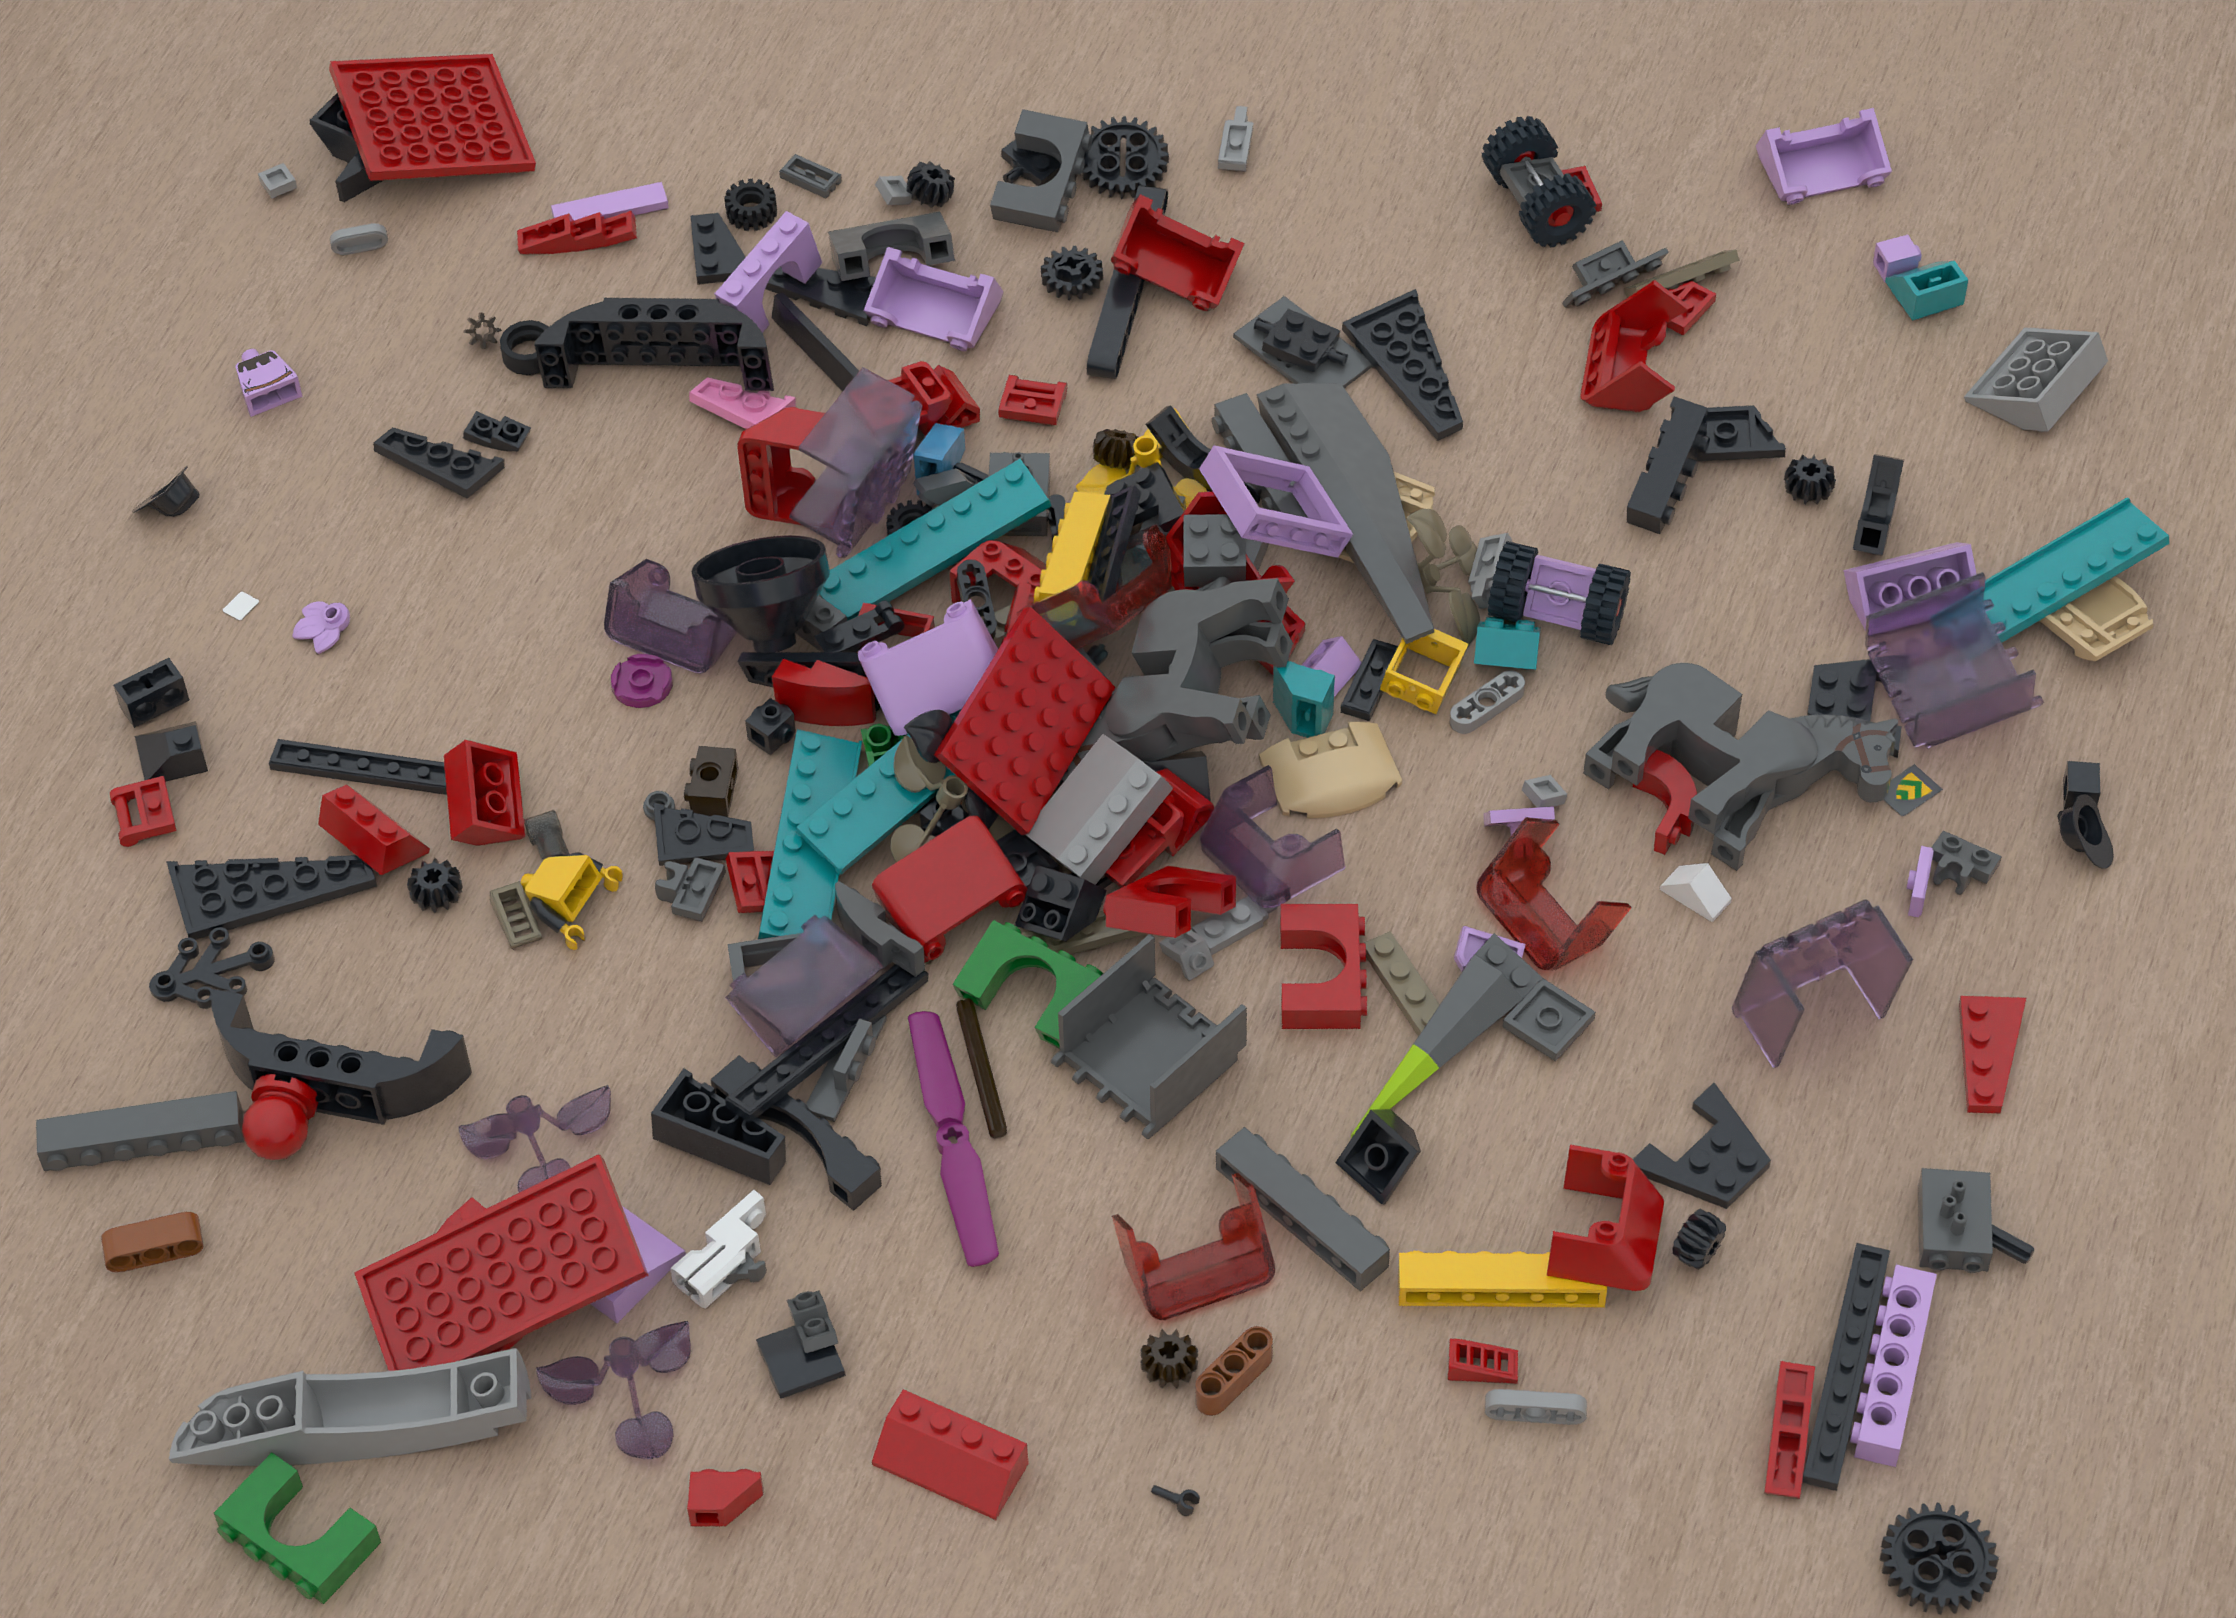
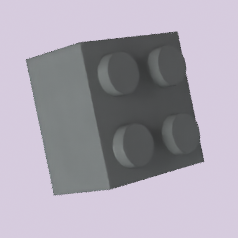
(1212, 550)

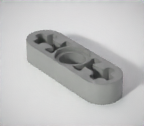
(1481, 713)
(1535, 1406)

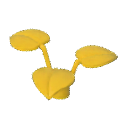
(1146, 454)

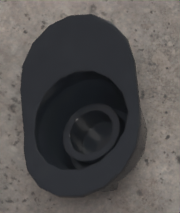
(174, 497)
(2085, 831)

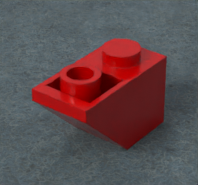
(721, 1497)

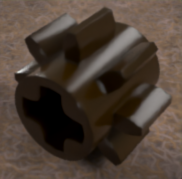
(487, 336)

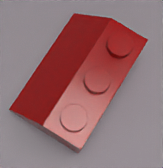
(483, 794)
(368, 830)

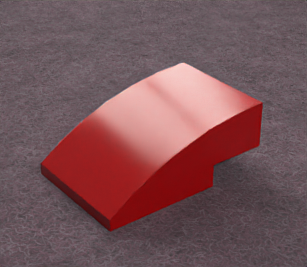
(824, 694)

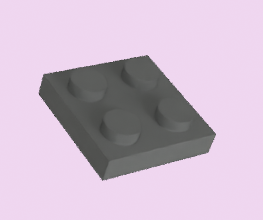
(1549, 1019)

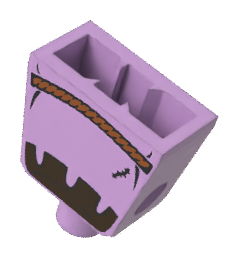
(266, 381)

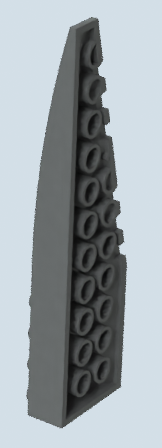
(1328, 433)

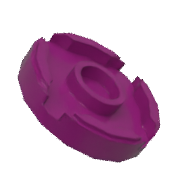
(641, 681)

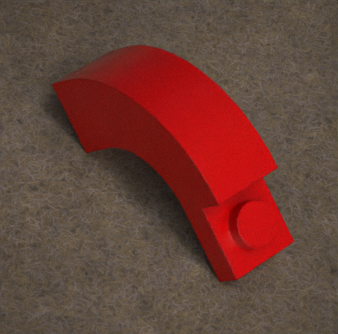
(1674, 786)

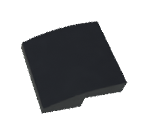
(792, 1368)

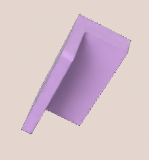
(1335, 658)

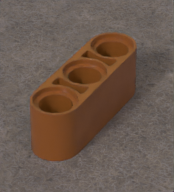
(152, 1242)
(1229, 1384)

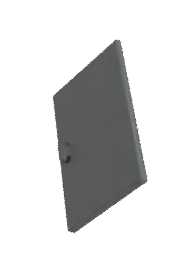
(1326, 372)

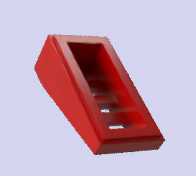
(1468, 1372)

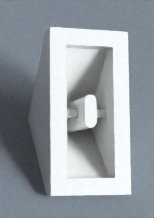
(1698, 890)

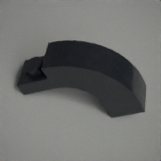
(1179, 445)
(1878, 504)

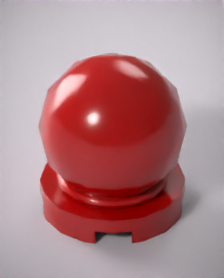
(278, 1117)

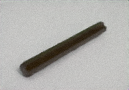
(981, 1068)

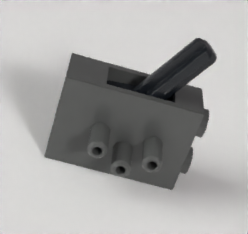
(1038, 466)
(1958, 1223)

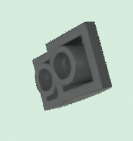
(812, 1321)

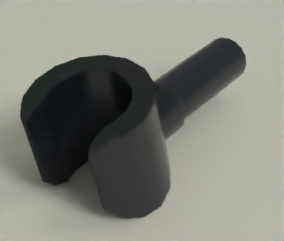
(1187, 1495)

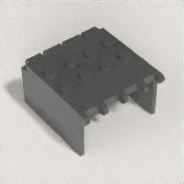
(1143, 1043)

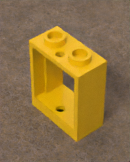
(1447, 651)

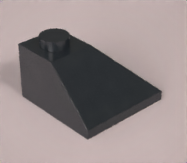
(334, 130)
(171, 752)
(1380, 1153)

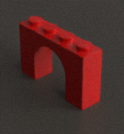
(1165, 898)
(1336, 1001)

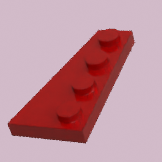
(1988, 1048)

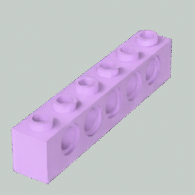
(1883, 1442)

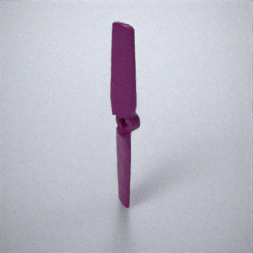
(960, 1164)

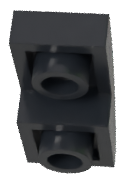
(498, 435)

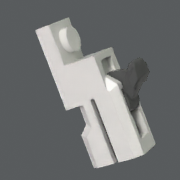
(727, 1254)

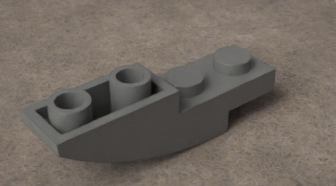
(868, 926)

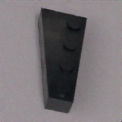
(1669, 466)
(700, 1124)

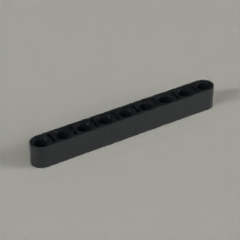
(1119, 309)

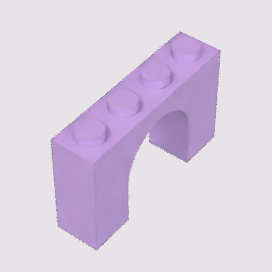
(784, 245)

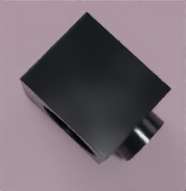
(2080, 779)

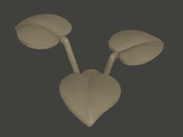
(1433, 535)
(915, 775)

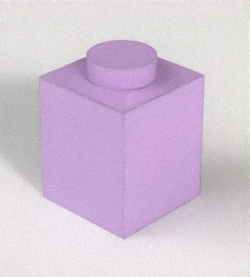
(1896, 256)

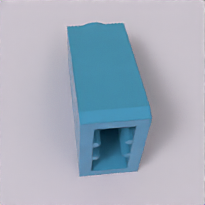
(939, 450)

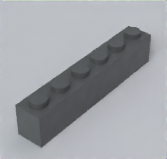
(1247, 432)
(139, 1131)
(1305, 1209)

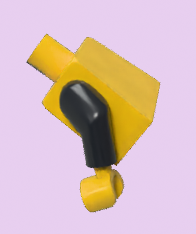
(563, 887)

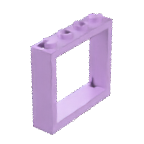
(1320, 533)

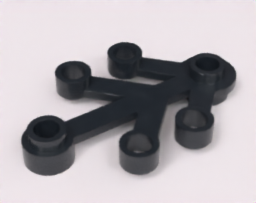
(207, 970)

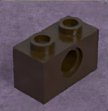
(712, 781)

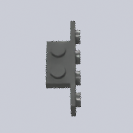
(1606, 268)
(844, 1070)

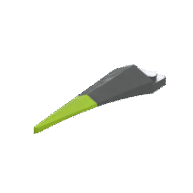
(1480, 996)

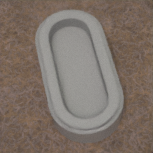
(358, 239)

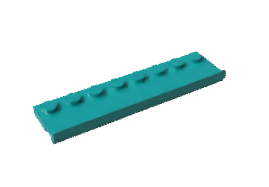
(936, 540)
(2071, 566)
(863, 813)
(799, 877)

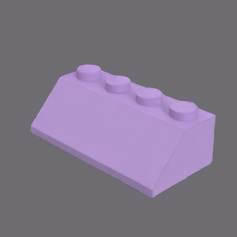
(1906, 577)

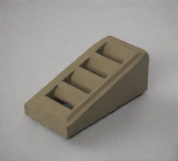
(509, 893)

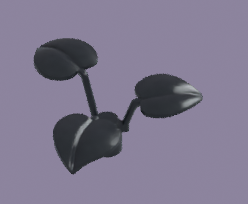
(927, 734)

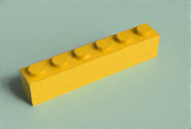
(1074, 545)
(1489, 1281)

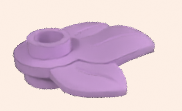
(322, 624)

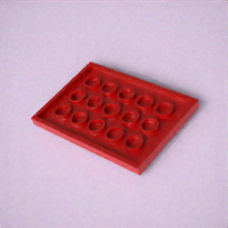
(1025, 721)

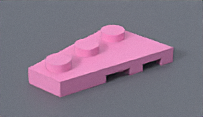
(736, 404)

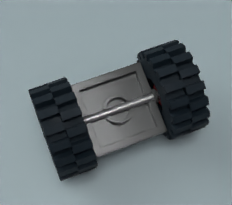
(1551, 202)

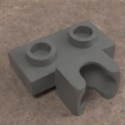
(1962, 861)
(690, 888)

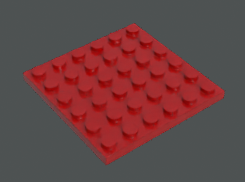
(431, 116)

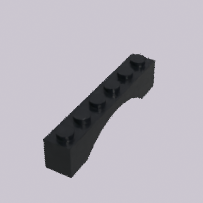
(849, 1172)

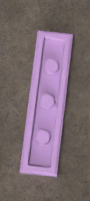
(637, 199)

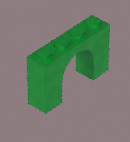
(1007, 951)
(314, 1568)

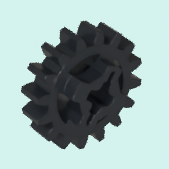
(1071, 272)

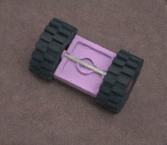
(1559, 592)

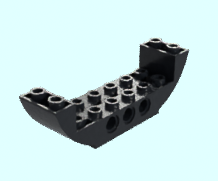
(654, 334)
(345, 1079)

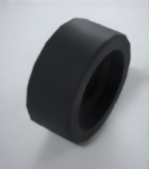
(517, 334)

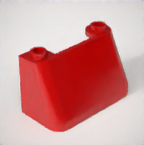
(1174, 255)
(947, 884)

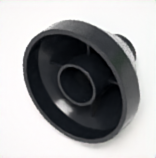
(763, 587)

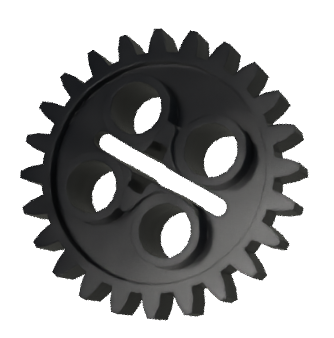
(1148, 157)
(1939, 1558)

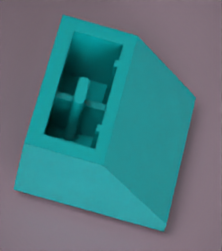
(1929, 288)
(1507, 643)
(1304, 698)

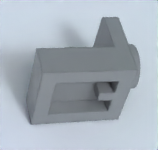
(1190, 951)

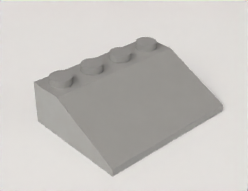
(2039, 376)
(1099, 809)

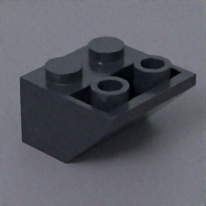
(1059, 904)

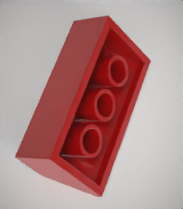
(950, 1454)

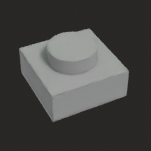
(277, 180)
(893, 190)
(1544, 791)

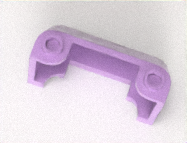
(1825, 158)
(932, 300)
(931, 668)

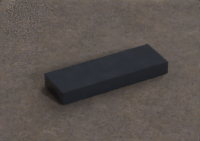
(1364, 690)

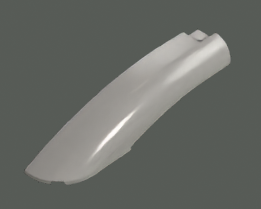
(356, 1414)

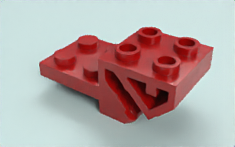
(941, 396)
(1167, 829)

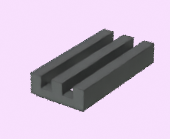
(807, 179)

